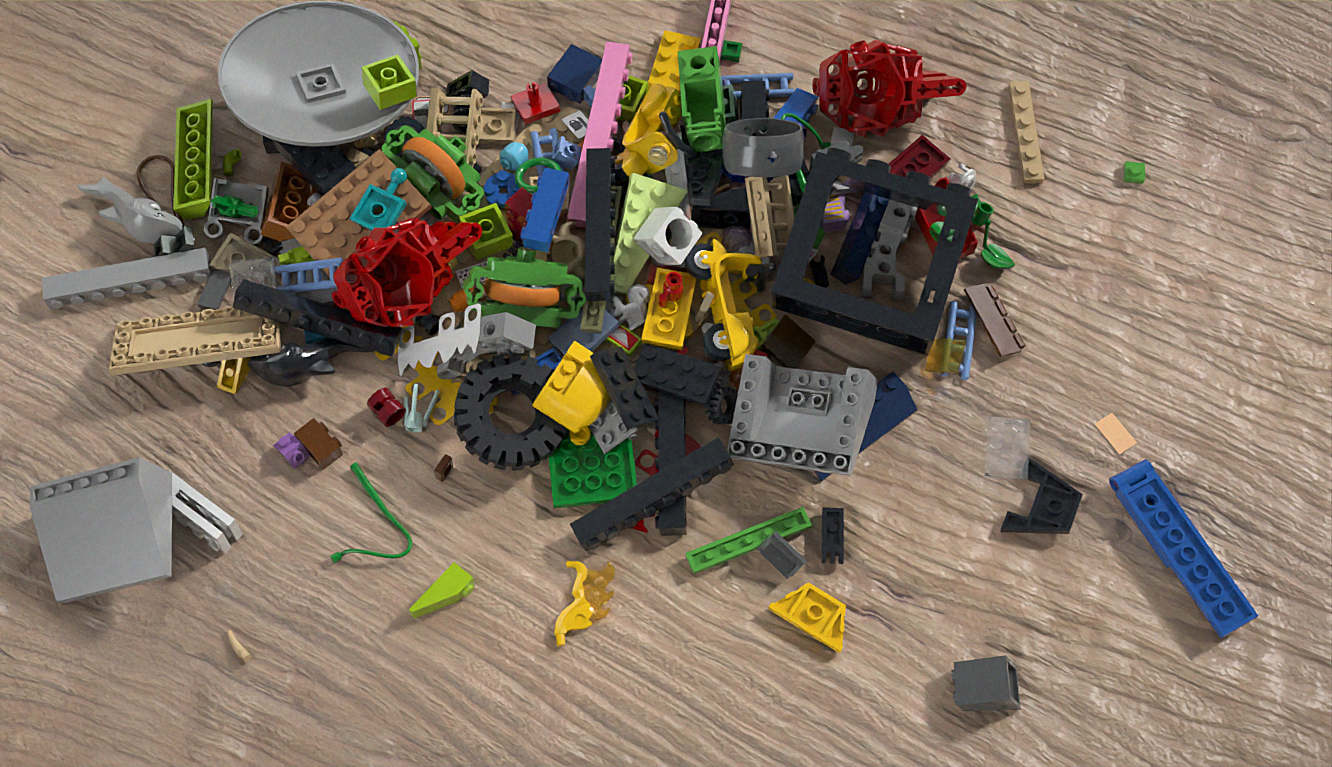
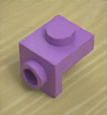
(292, 450)

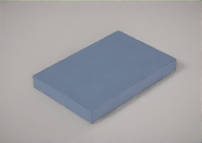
(571, 332)

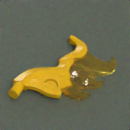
(589, 599)

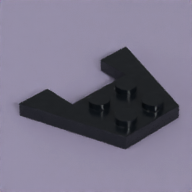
(1052, 508)

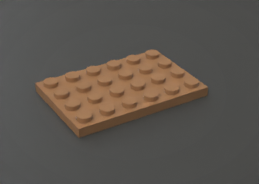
(326, 225)

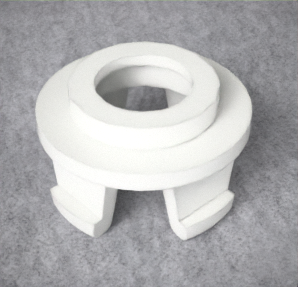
(967, 179)

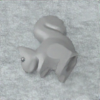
(636, 310)

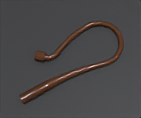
(172, 181)

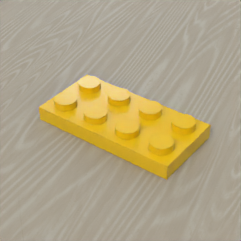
(666, 66)
(668, 324)

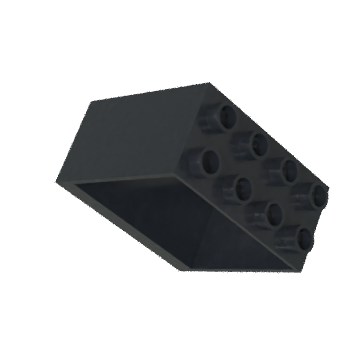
(853, 314)

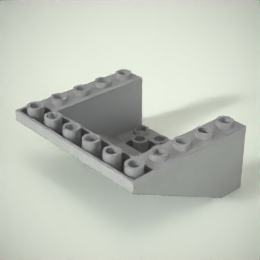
(801, 416)
(105, 528)

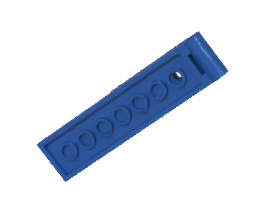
(1182, 547)

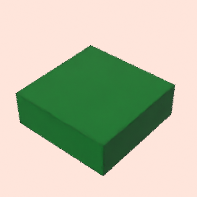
(731, 51)

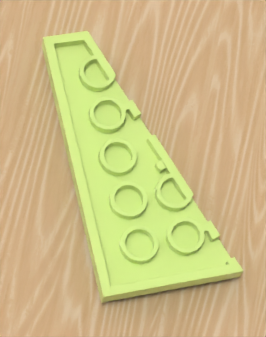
(640, 200)

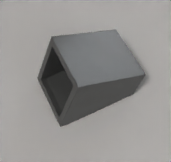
(986, 684)

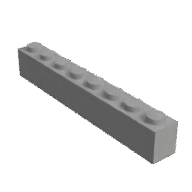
(126, 278)

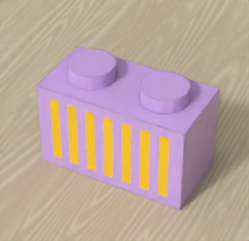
(835, 215)

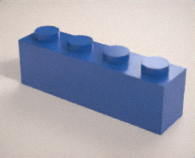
(800, 104)
(545, 210)

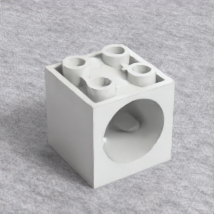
(653, 240)

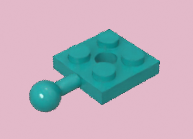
(376, 197)

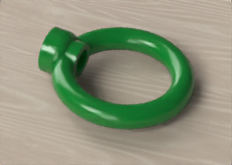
(531, 163)

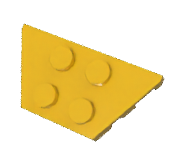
(814, 614)

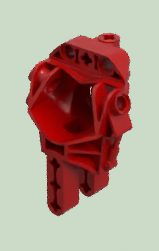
(897, 89)
(418, 266)

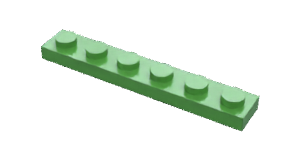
(746, 540)

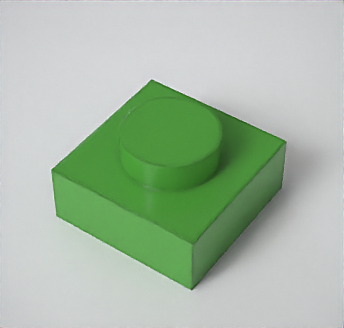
(1134, 172)

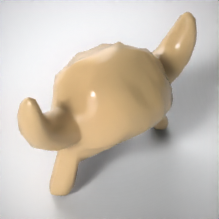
(569, 250)

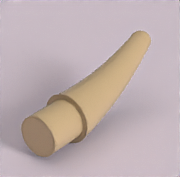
(240, 651)

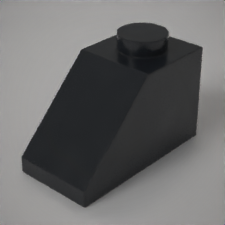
(470, 81)

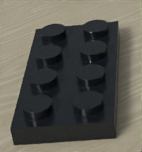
(677, 374)
(624, 388)

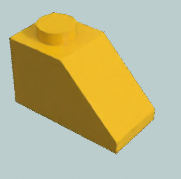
(233, 374)

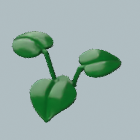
(991, 254)

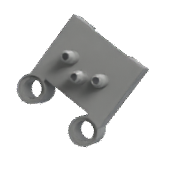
(251, 195)

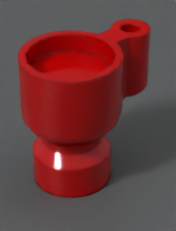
(671, 289)

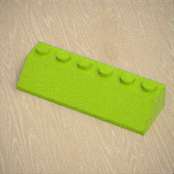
(193, 159)

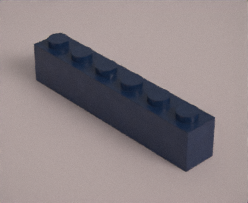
(859, 238)

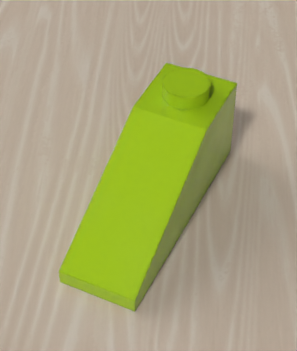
(446, 590)

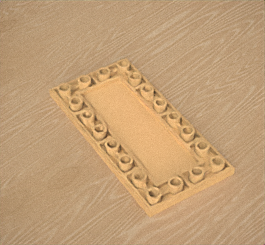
(191, 339)

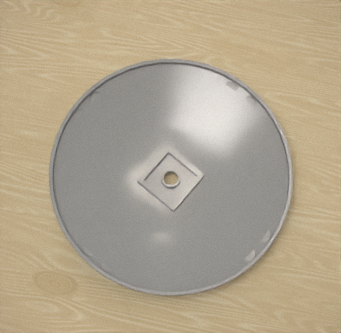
(281, 55)

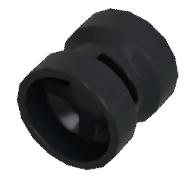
(429, 322)

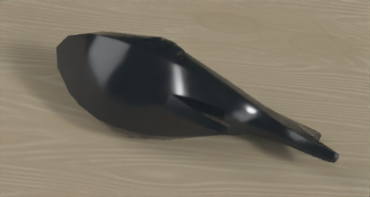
(298, 364)

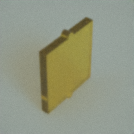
(945, 356)

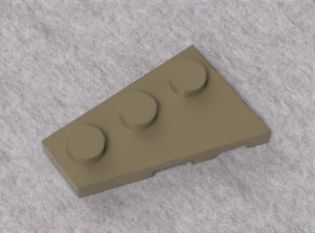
(237, 249)

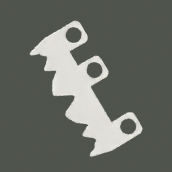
(445, 342)

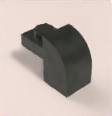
(168, 244)

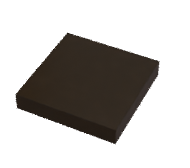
(788, 343)

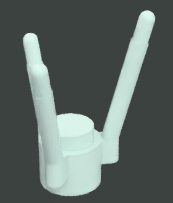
(414, 420)

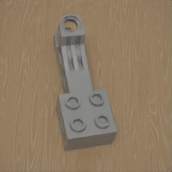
(891, 233)
(497, 333)

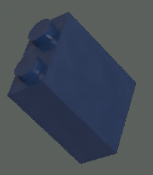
(573, 73)

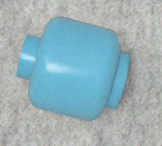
(513, 156)

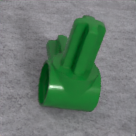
(233, 207)

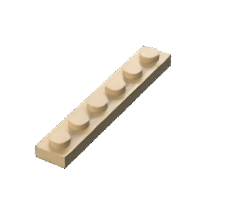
(1026, 132)

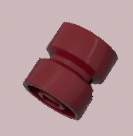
(386, 407)

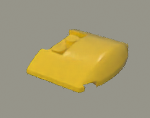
(574, 391)

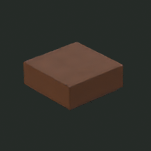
(443, 468)

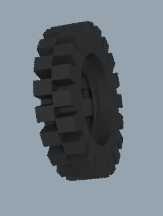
(473, 417)

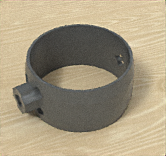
(748, 154)

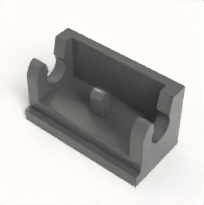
(781, 554)

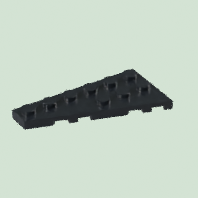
(702, 173)

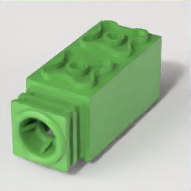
(702, 98)

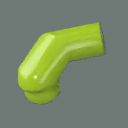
(230, 160)

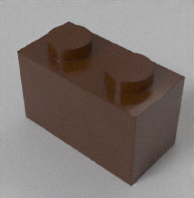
(319, 443)

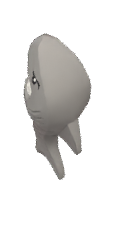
(135, 215)

